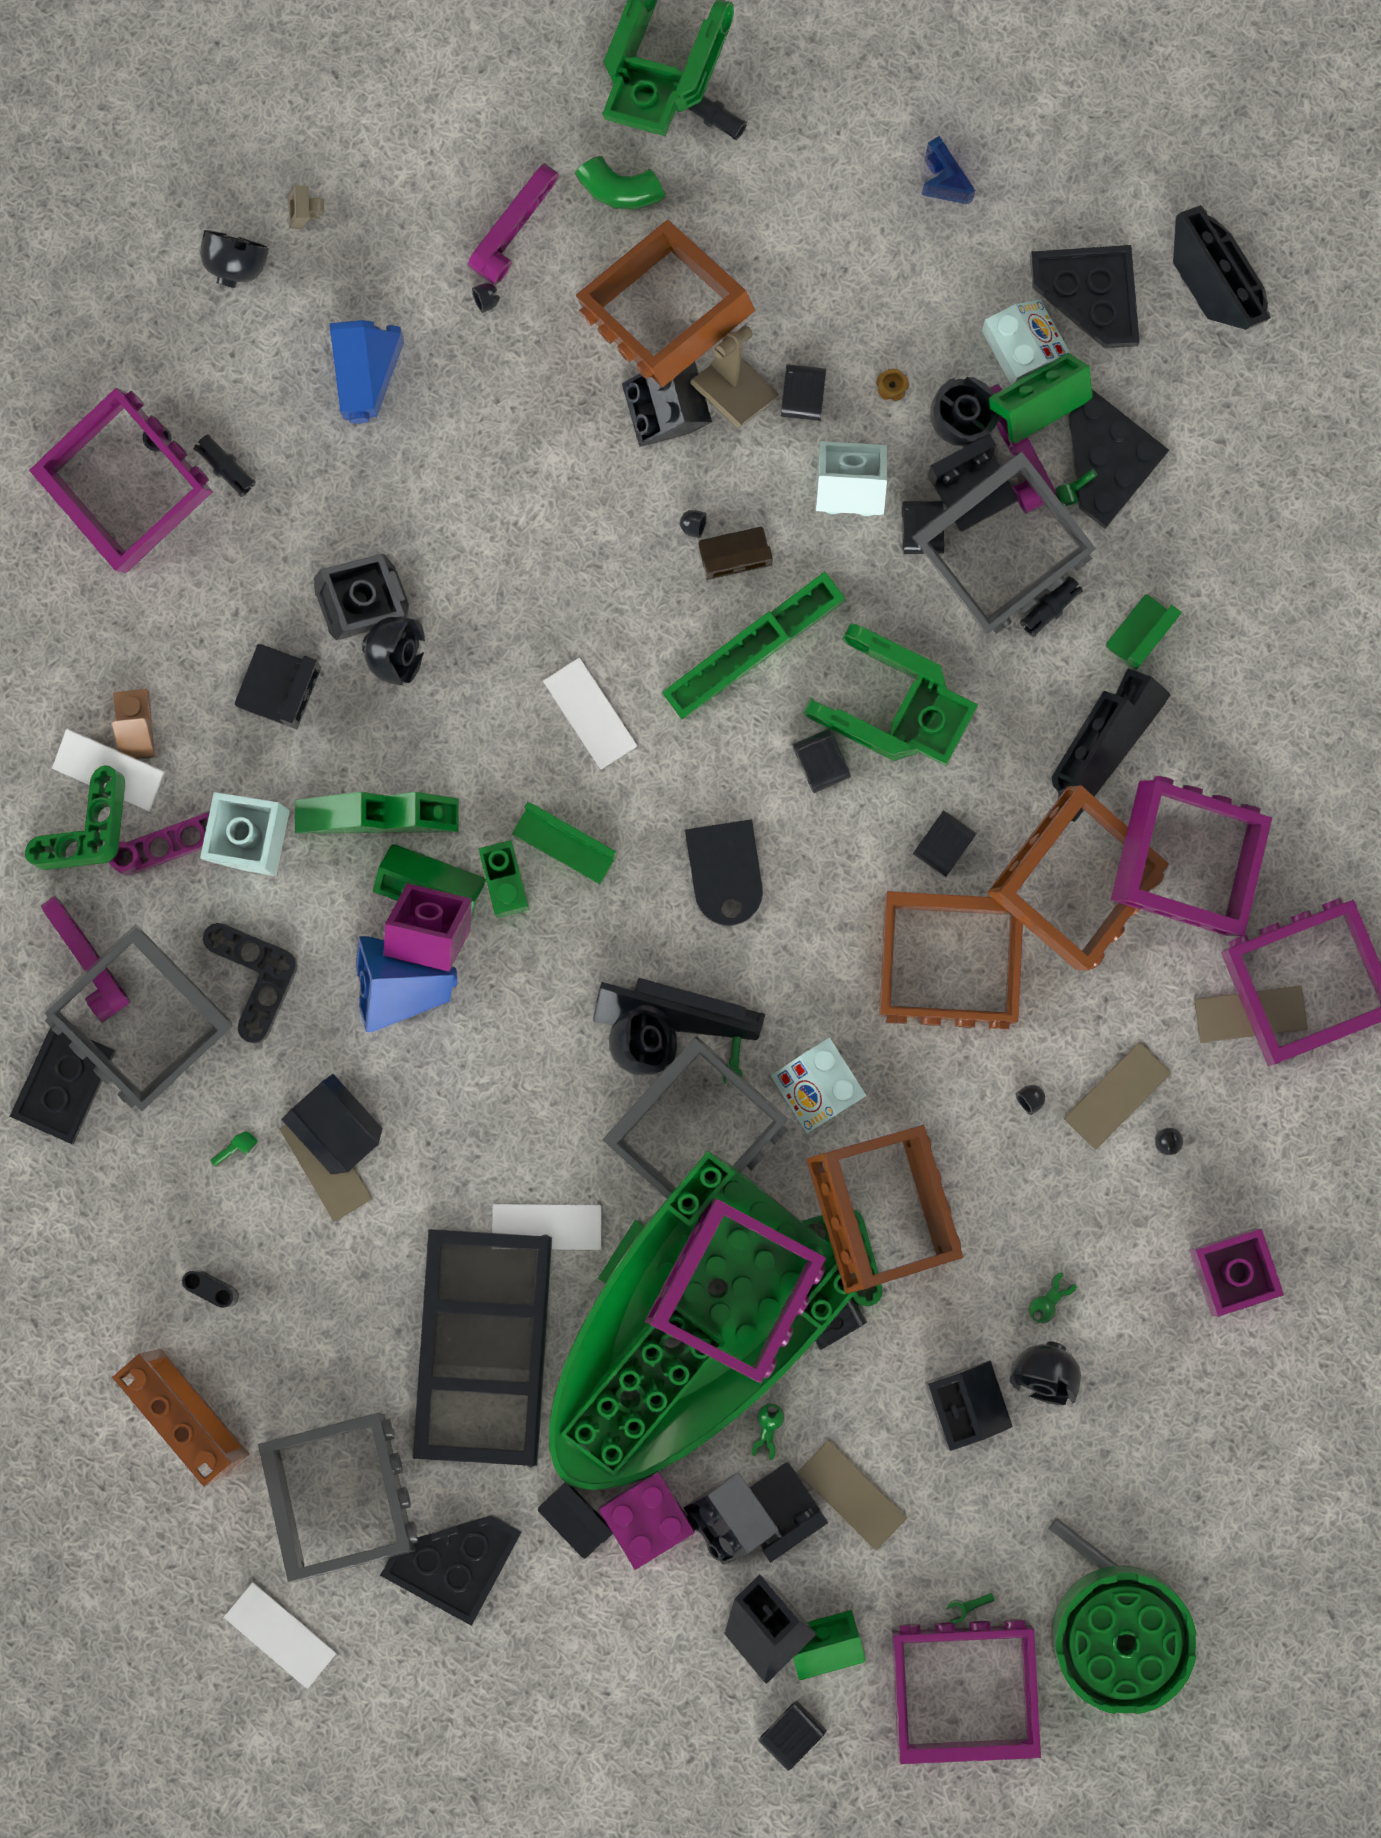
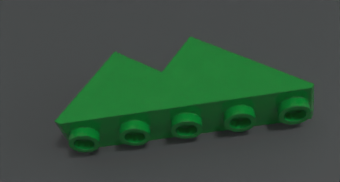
(377, 813)

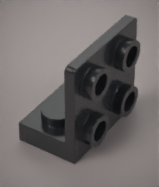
(963, 471)
(278, 686)
(789, 1508)

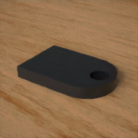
(725, 868)

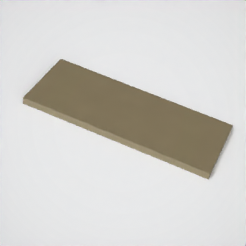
(1226, 1019)
(1117, 1096)
(338, 1192)
(852, 1495)

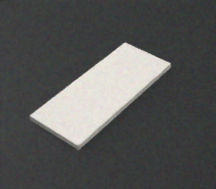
(590, 713)
(81, 756)
(568, 1225)
(280, 1635)

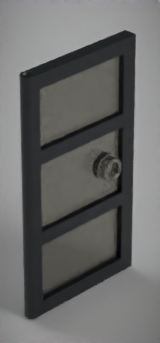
(482, 1347)

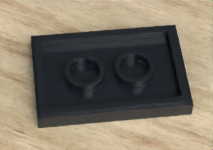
(59, 1089)

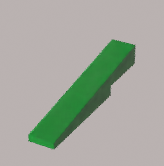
(754, 645)

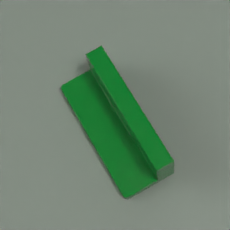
(1043, 396)
(564, 843)
(406, 866)

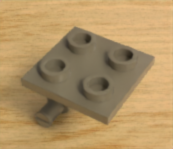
(732, 383)

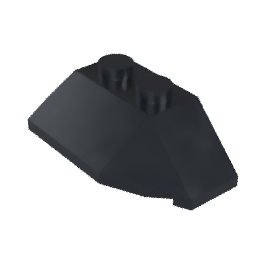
(1218, 271)

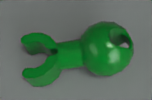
(1047, 1303)
(769, 1422)

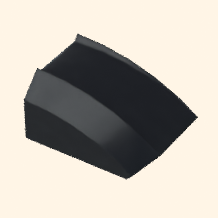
(359, 595)
(334, 1126)

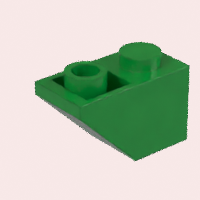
(504, 879)

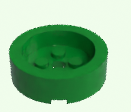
(1115, 1604)

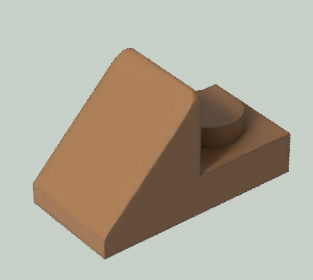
(133, 723)

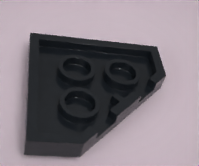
(1092, 290)
(1117, 452)
(455, 1565)

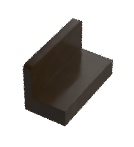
(735, 553)

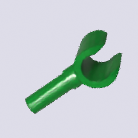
(1066, 492)
(734, 1059)
(242, 1141)
(970, 1605)

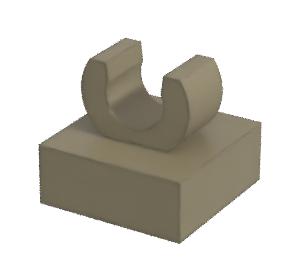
(303, 208)

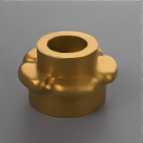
(888, 377)

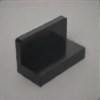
(575, 1520)

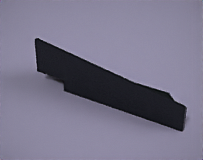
(1110, 733)
(685, 1010)

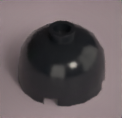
(232, 258)
(963, 411)
(392, 649)
(642, 1041)
(1048, 1372)

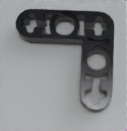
(266, 978)

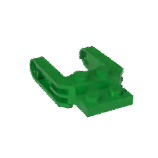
(650, 92)
(928, 718)

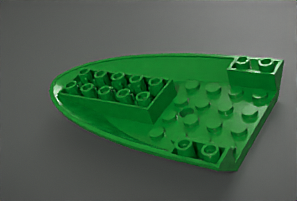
(683, 1393)

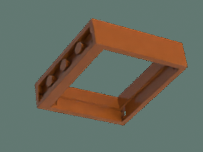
(693, 341)
(1033, 851)
(933, 1016)
(842, 1223)
(180, 1415)

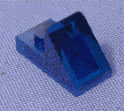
(951, 182)

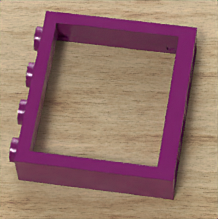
(47, 467)
(1137, 844)
(1251, 1003)
(686, 1266)
(968, 1750)

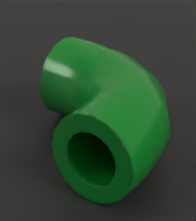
(619, 190)

